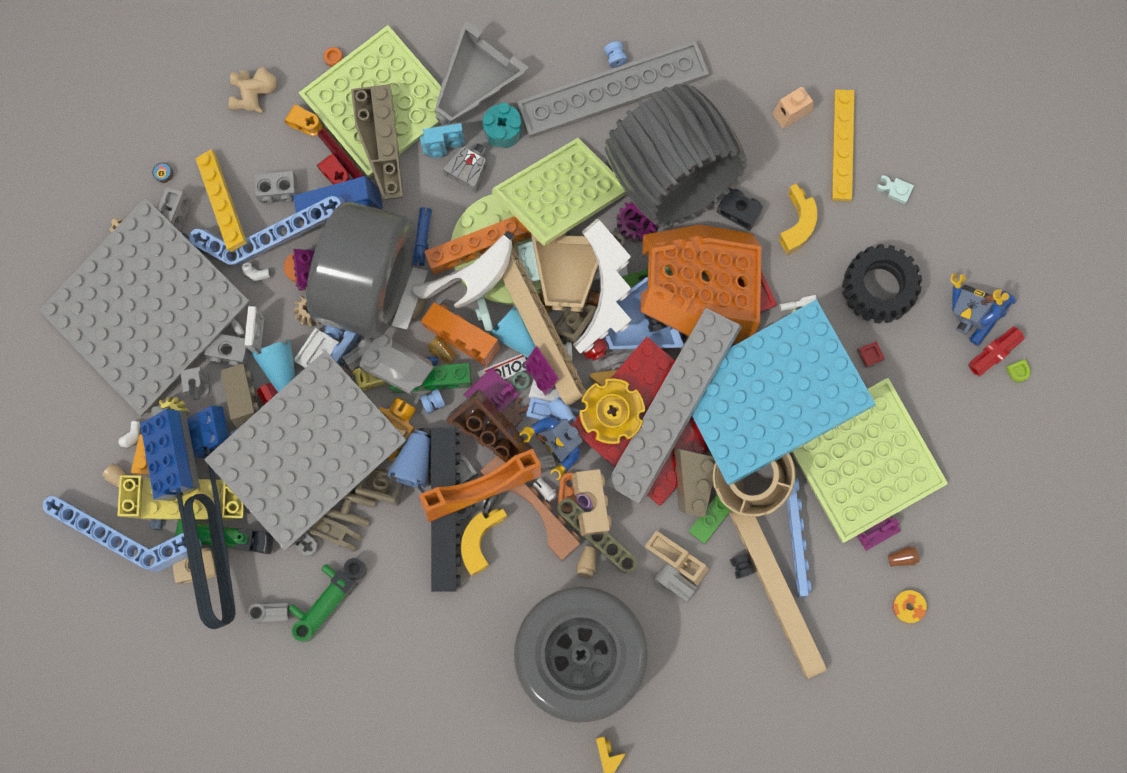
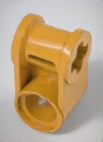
(303, 120)

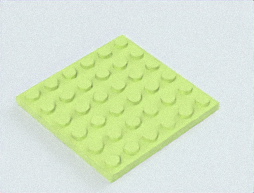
(374, 63)
(870, 465)

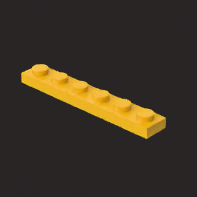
(843, 145)
(221, 200)

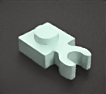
(898, 190)

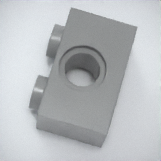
(238, 355)

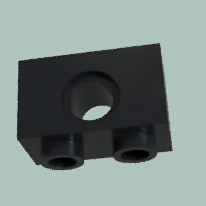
(745, 218)

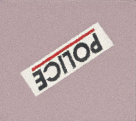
(508, 367)

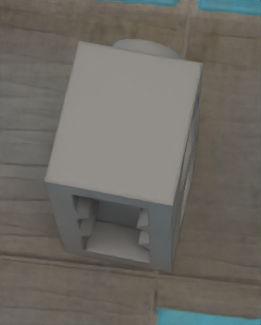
(276, 181)
(175, 206)

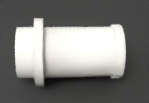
(546, 491)

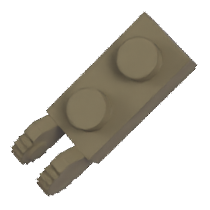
(334, 533)

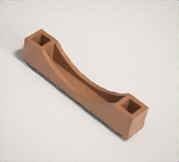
(559, 538)

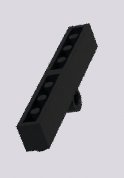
(443, 530)

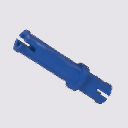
(422, 236)

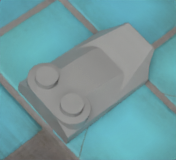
(395, 364)

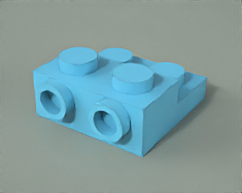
(437, 139)

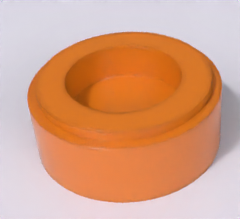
(332, 56)

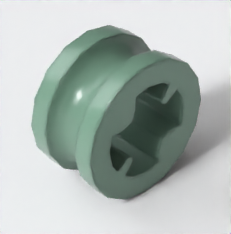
(516, 385)

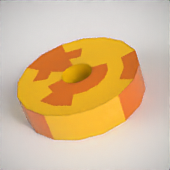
(918, 603)

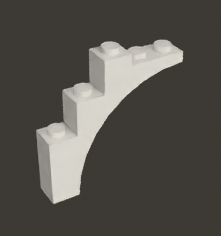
(613, 287)

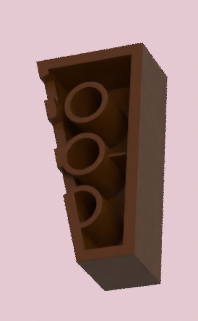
(488, 426)

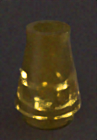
(441, 349)

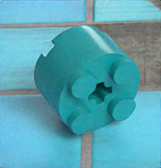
(494, 131)

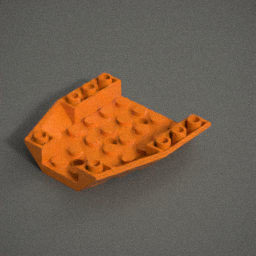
(685, 295)

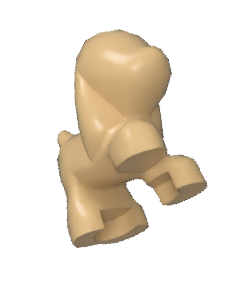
(262, 82)

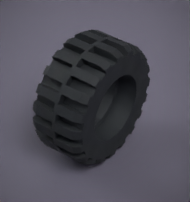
(896, 264)

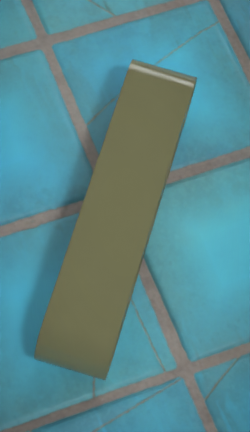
(601, 545)

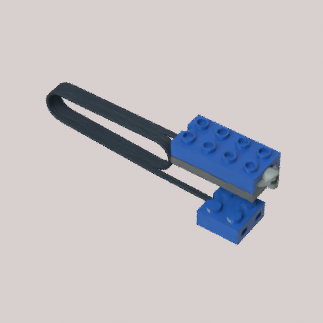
(170, 451)

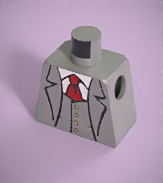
(467, 167)

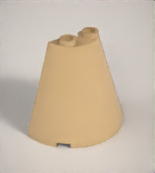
(566, 271)

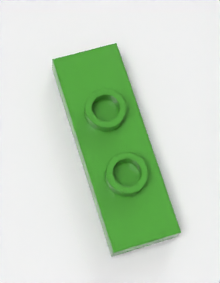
(714, 516)

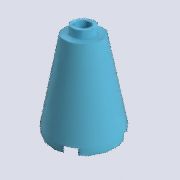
(513, 333)
(277, 363)

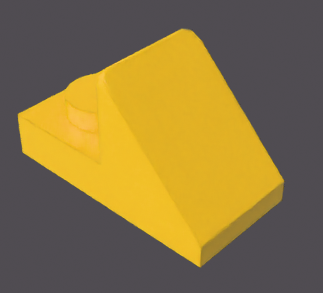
(609, 763)

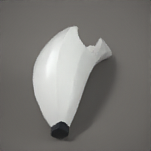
(479, 276)

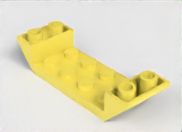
(138, 502)

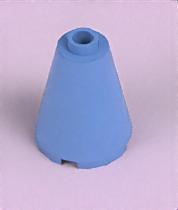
(412, 461)

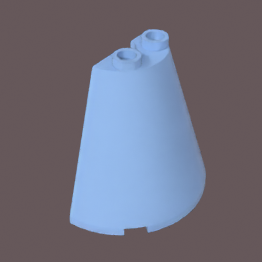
(638, 326)

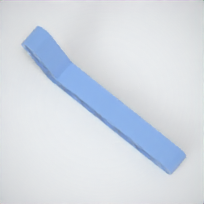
(273, 231)
(112, 537)

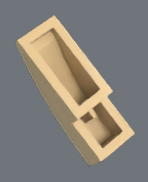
(677, 557)

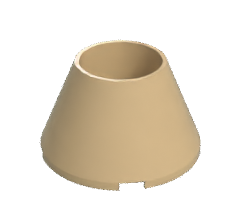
(774, 497)

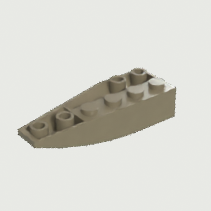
(378, 133)

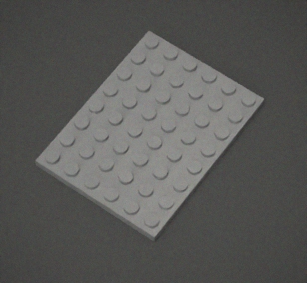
(305, 450)

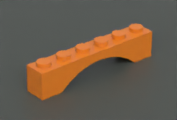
(449, 499)

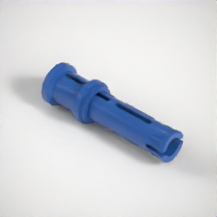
(979, 335)

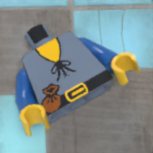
(974, 306)
(559, 439)

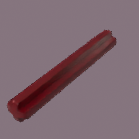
(339, 153)

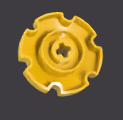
(597, 402)

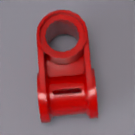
(333, 170)

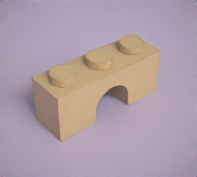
(591, 484)

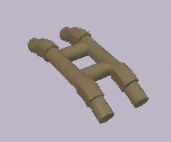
(344, 513)

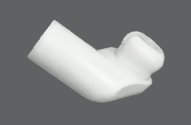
(131, 437)

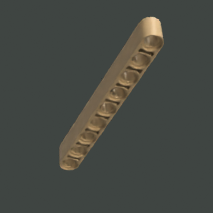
(542, 329)
(779, 595)

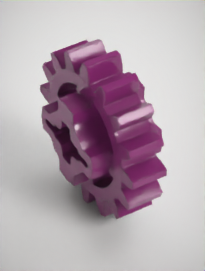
(630, 222)

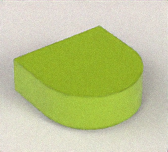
(1019, 371)

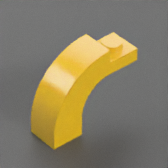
(798, 235)
(472, 539)

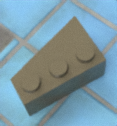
(239, 394)
(694, 481)

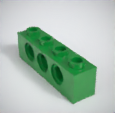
(444, 377)

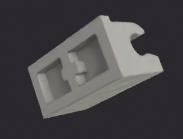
(192, 380)

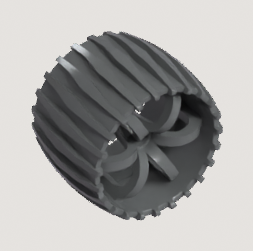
(675, 155)

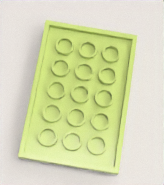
(559, 191)

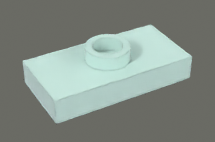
(528, 258)
(483, 314)

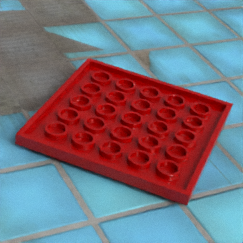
(646, 372)

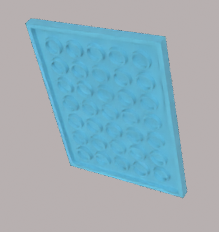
(779, 393)

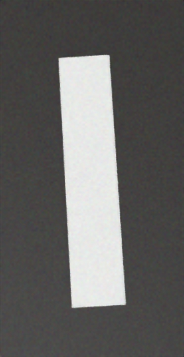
(408, 299)

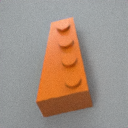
(461, 334)

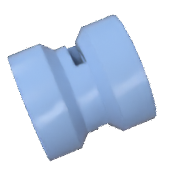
(615, 53)
(432, 401)

